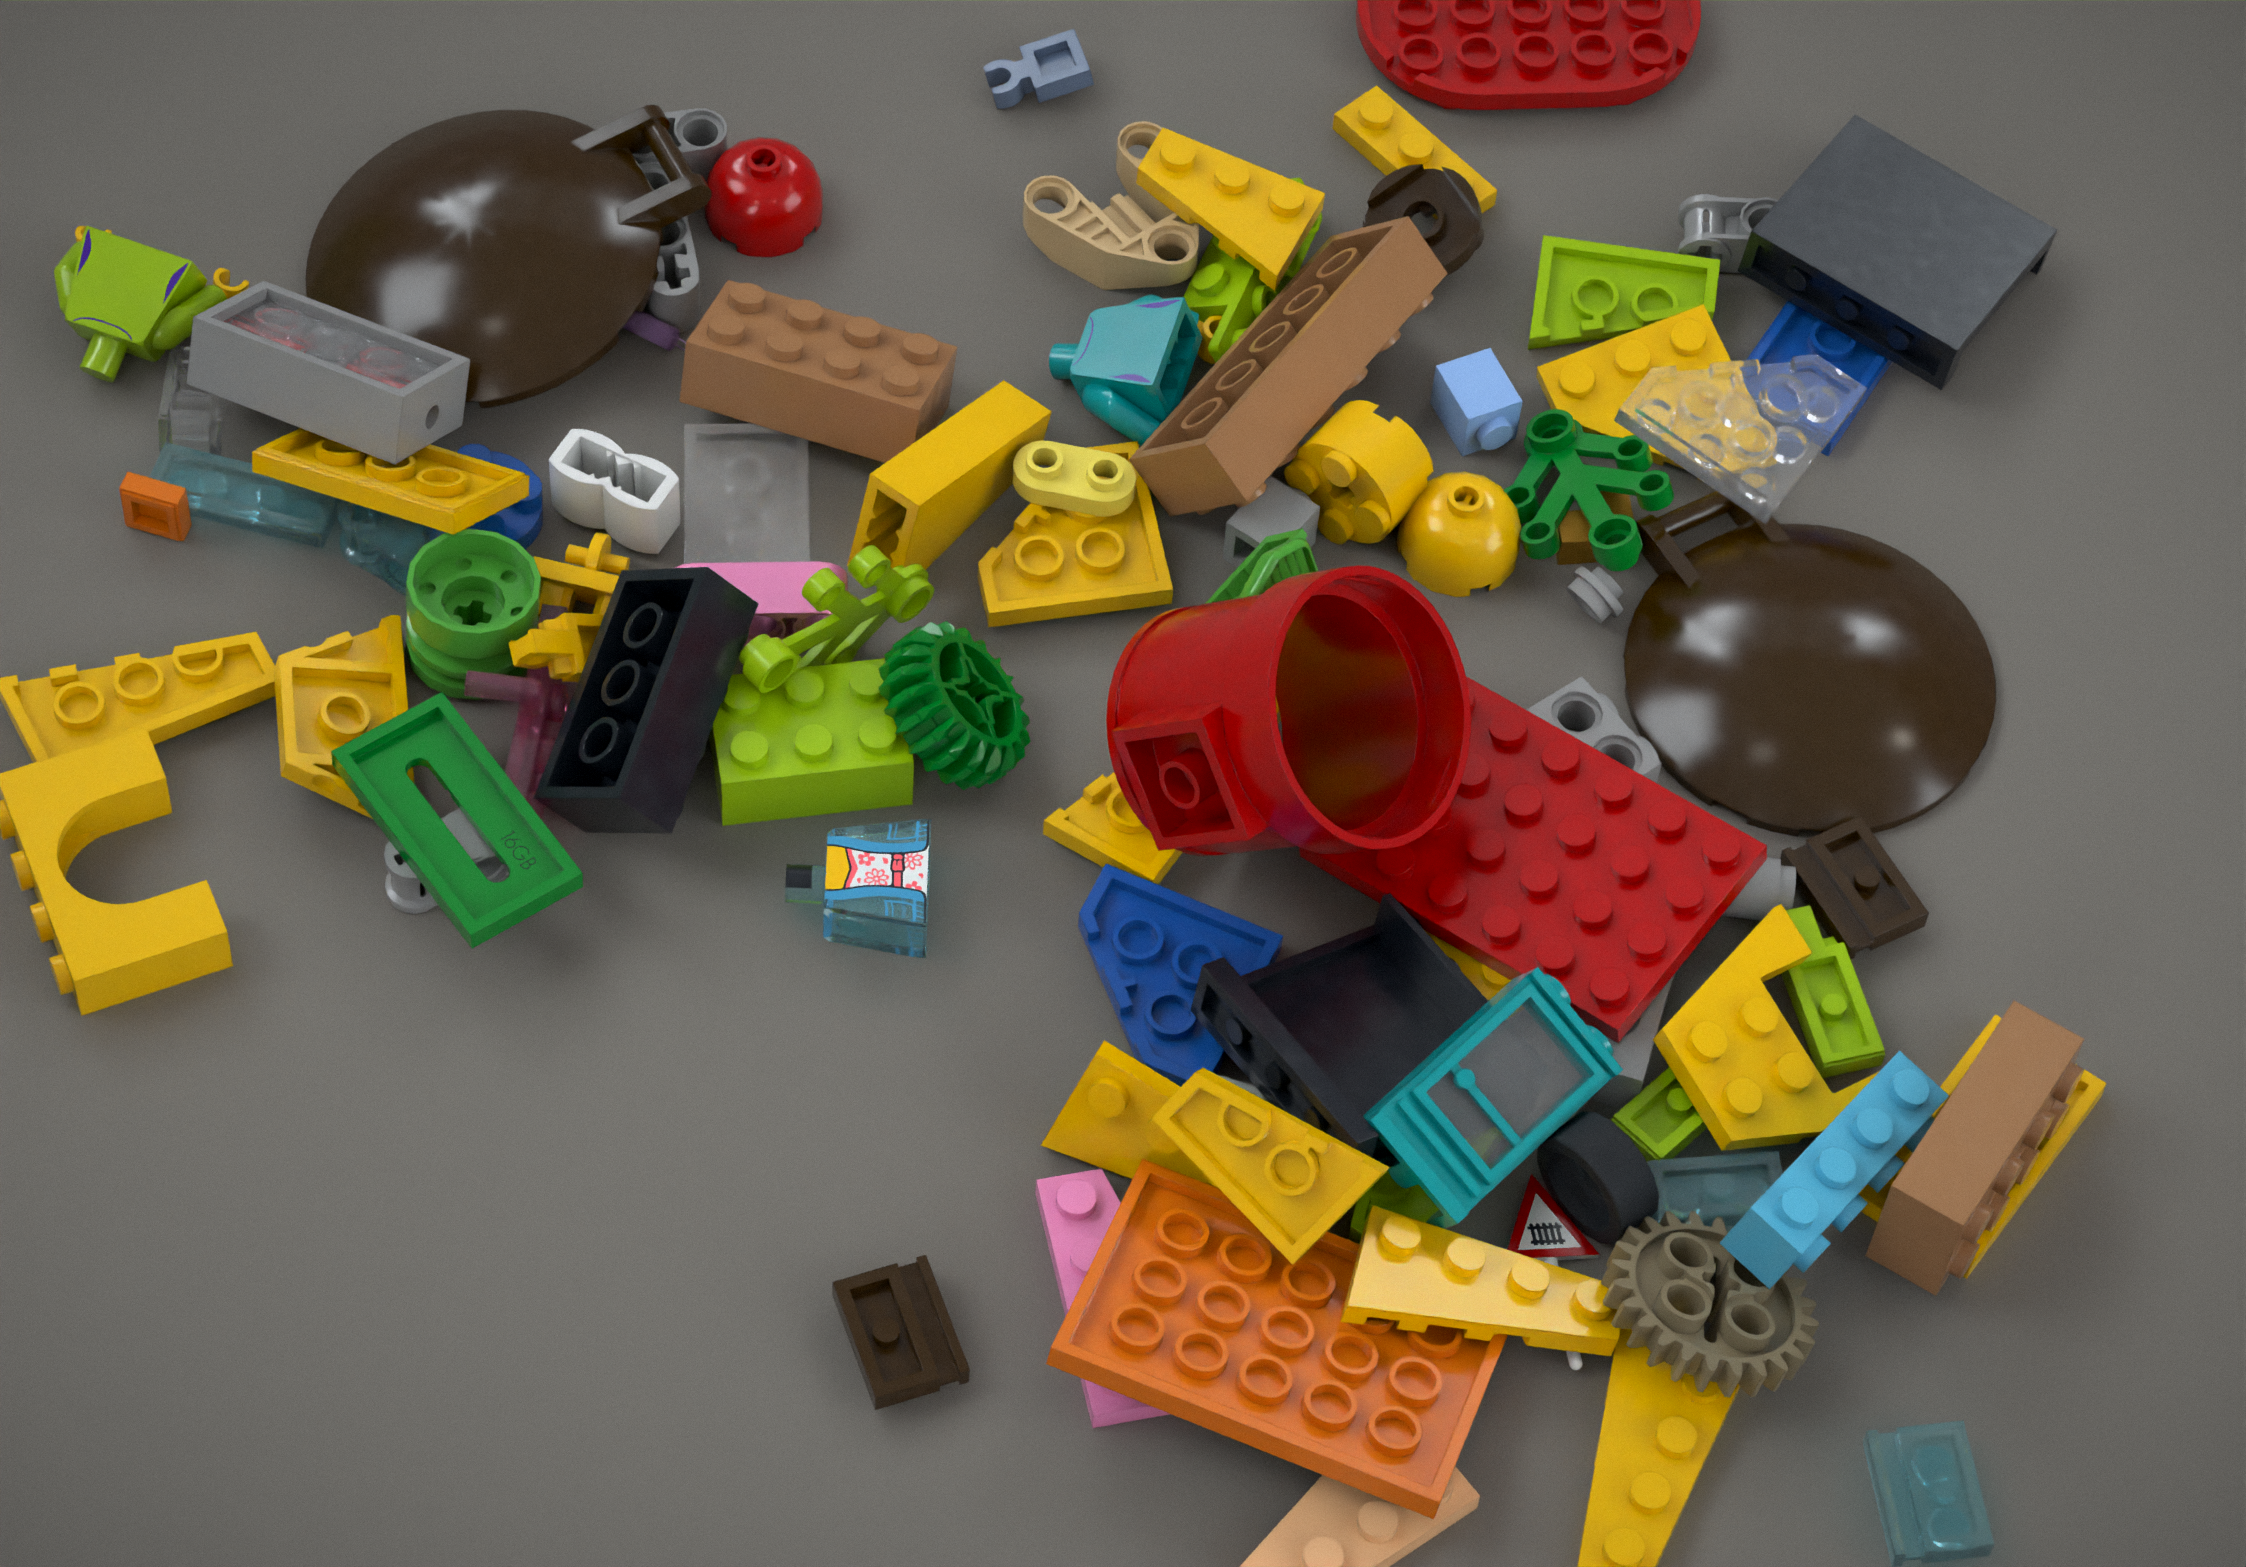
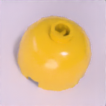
(1460, 535)

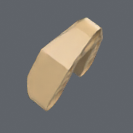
(1123, 242)

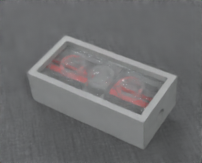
(328, 371)

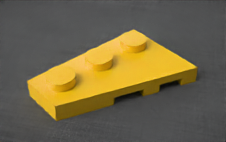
(1238, 202)
(1267, 1161)

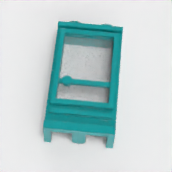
(1491, 1094)

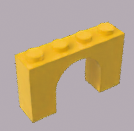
(102, 947)

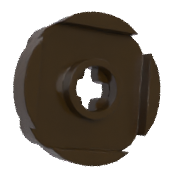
(1432, 192)

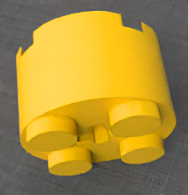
(1361, 473)

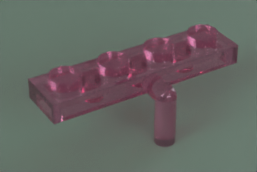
(540, 704)

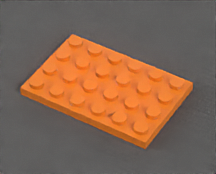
(1231, 1336)

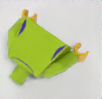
(131, 298)

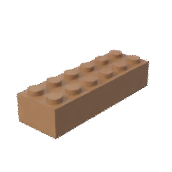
(1289, 368)

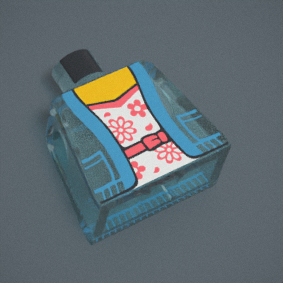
(871, 886)

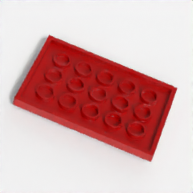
(1562, 866)

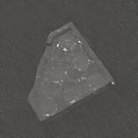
(1743, 423)

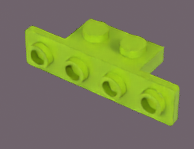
(1235, 291)

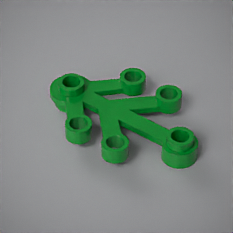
(1558, 441)

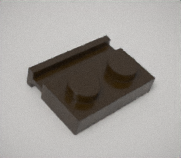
(1855, 887)
(900, 1332)

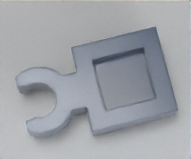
(1047, 67)

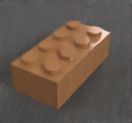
(816, 372)
(1977, 1149)

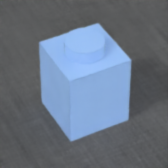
(1476, 402)

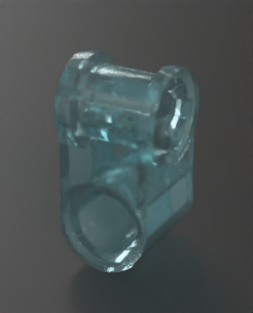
(382, 542)

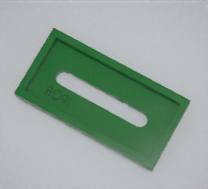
(442, 741)

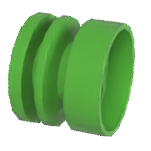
(466, 604)

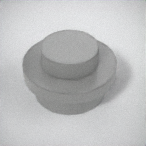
(1596, 593)

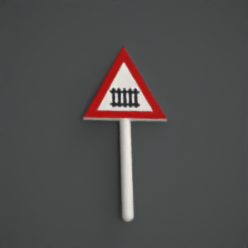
(1548, 1236)

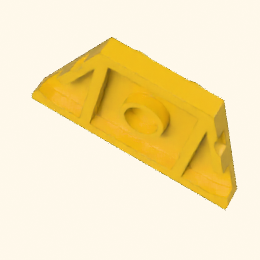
(333, 697)

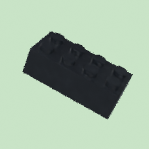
(646, 701)

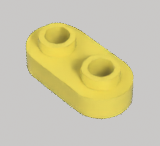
(1073, 478)

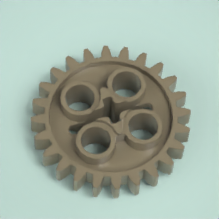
(1664, 1295)

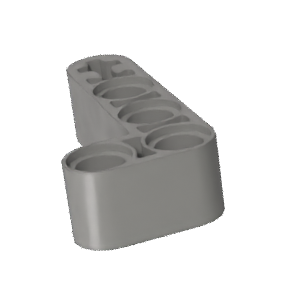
(701, 140)

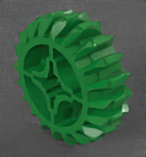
(954, 705)

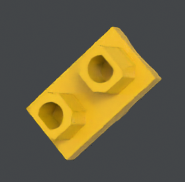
(566, 583)

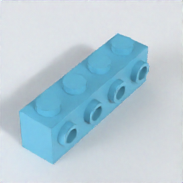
(1830, 1174)

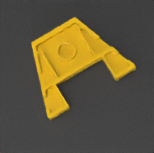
(1742, 1055)

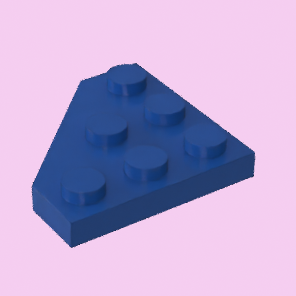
(1150, 960)

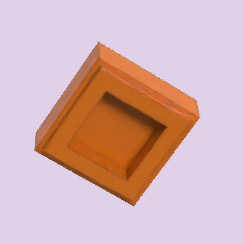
(155, 506)

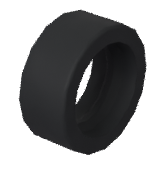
(1598, 1177)

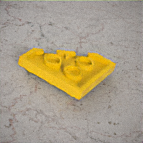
(1602, 377)
(1077, 562)

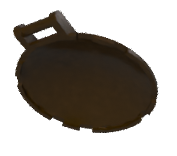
(506, 241)
(1804, 672)

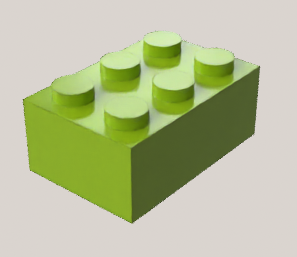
(809, 746)

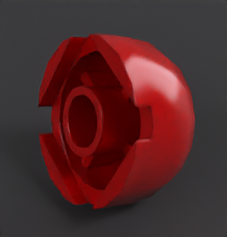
(764, 197)

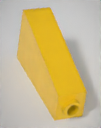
(947, 477)

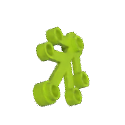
(837, 638)

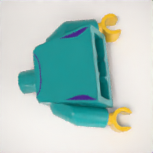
(1135, 361)

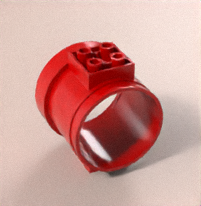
(1364, 703)

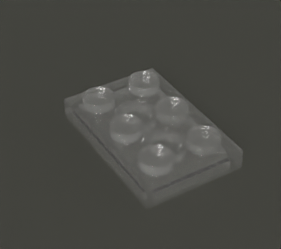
(745, 494)

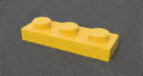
(1396, 139)

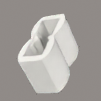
(614, 491)

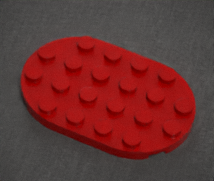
(1529, 49)

